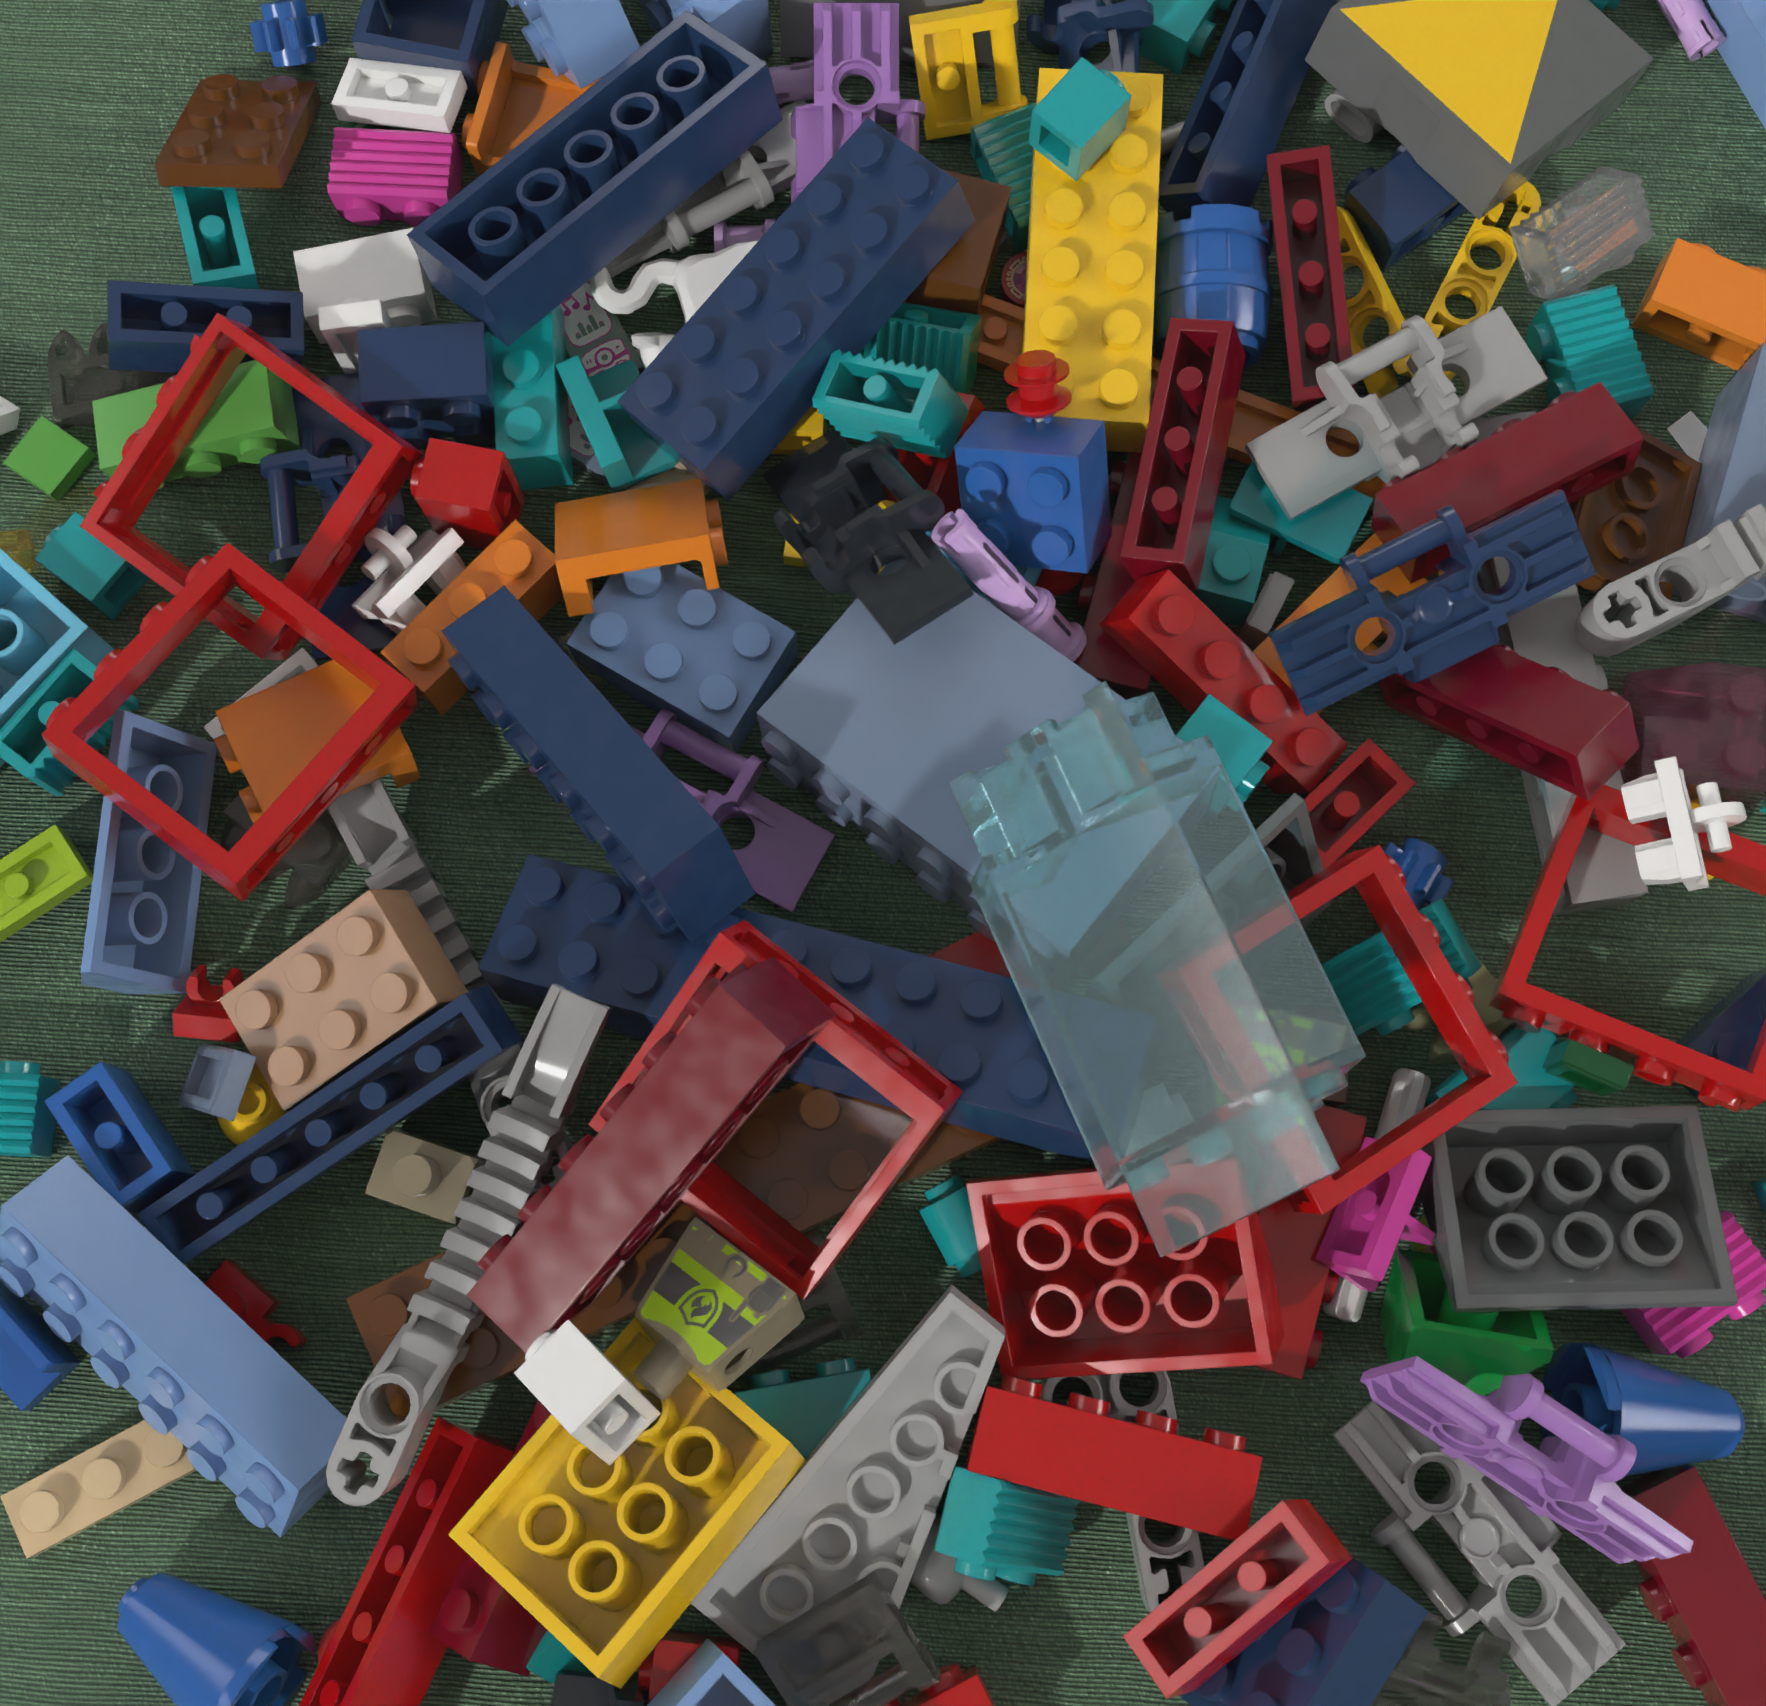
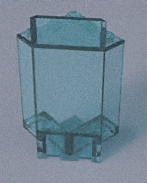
(1159, 964)

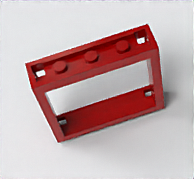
(157, 446)
(307, 795)
(1447, 1001)
(859, 1046)
(1651, 1055)

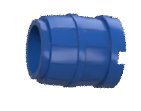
(1215, 271)

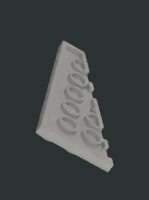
(865, 1486)

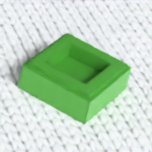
(49, 458)

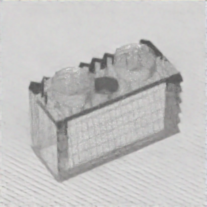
(1583, 233)

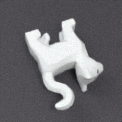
(691, 277)

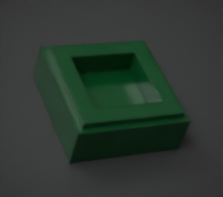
(1587, 1068)

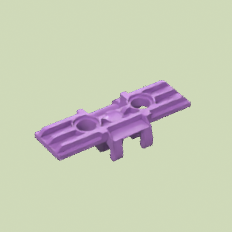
(848, 43)
(784, 844)
(1564, 1479)

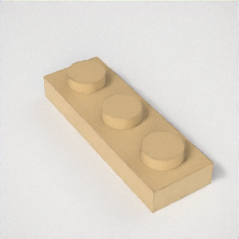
(94, 1486)

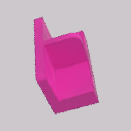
(1373, 1221)

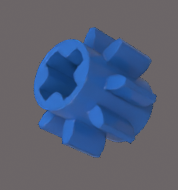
(288, 32)
(1422, 870)

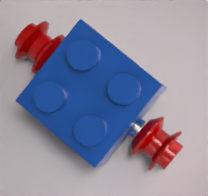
(1038, 478)

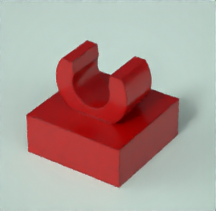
(201, 1012)

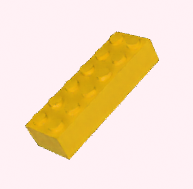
(1097, 267)

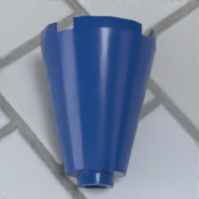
(1656, 1409)
(212, 1646)

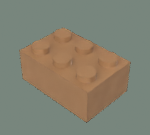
(342, 994)

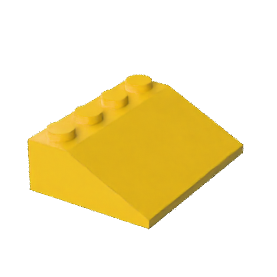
(628, 1545)

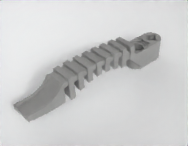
(1700, 572)
(388, 849)
(443, 1316)

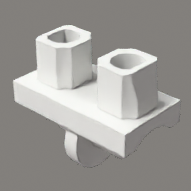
(428, 559)
(1681, 855)

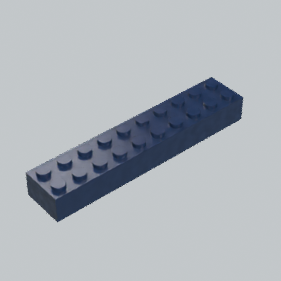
(963, 1021)

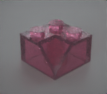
(1707, 719)

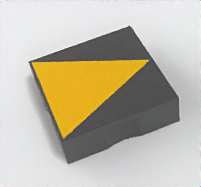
(1479, 83)

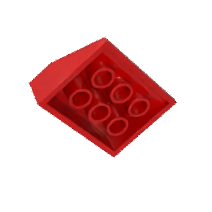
(1092, 1296)

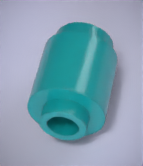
(952, 1225)

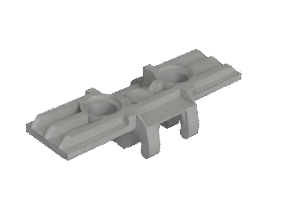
(727, 193)
(1405, 427)
(1498, 1537)

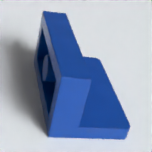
(30, 1353)

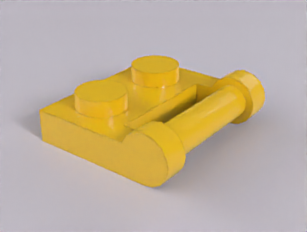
(949, 69)

